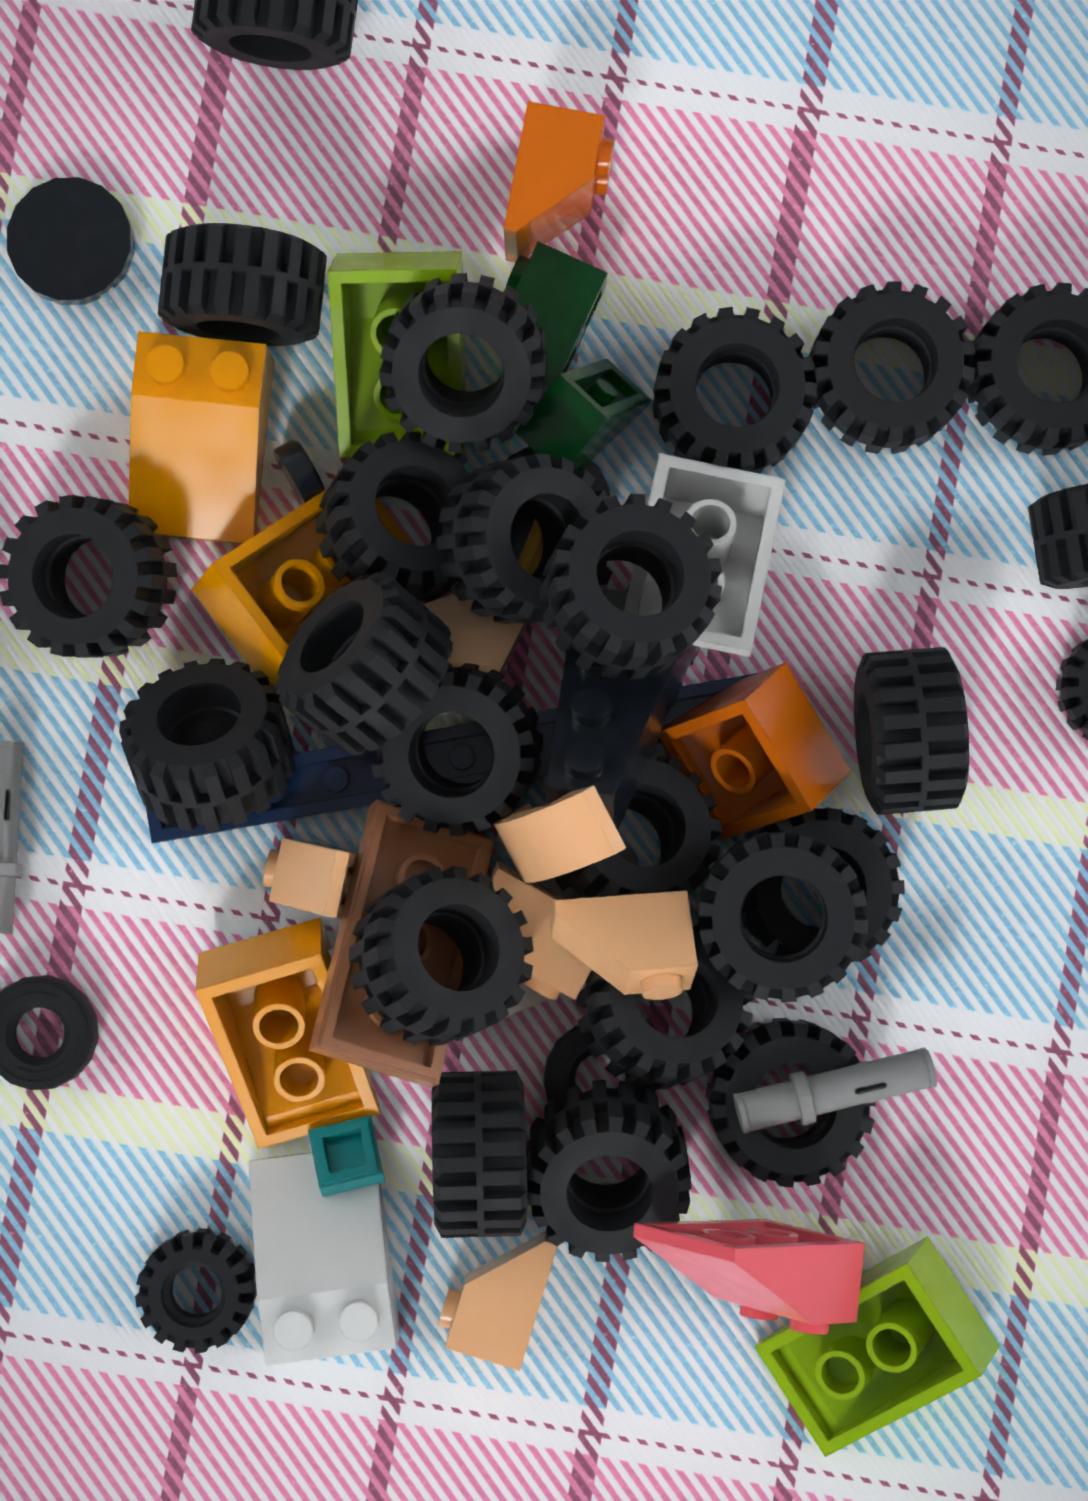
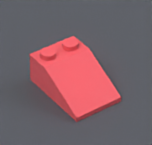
(765, 1268)

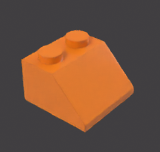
(555, 175)
(757, 751)

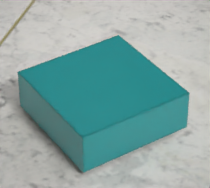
(346, 1156)

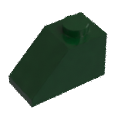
(564, 298)
(583, 413)

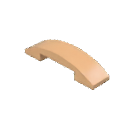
(559, 835)

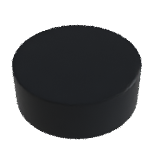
(299, 470)

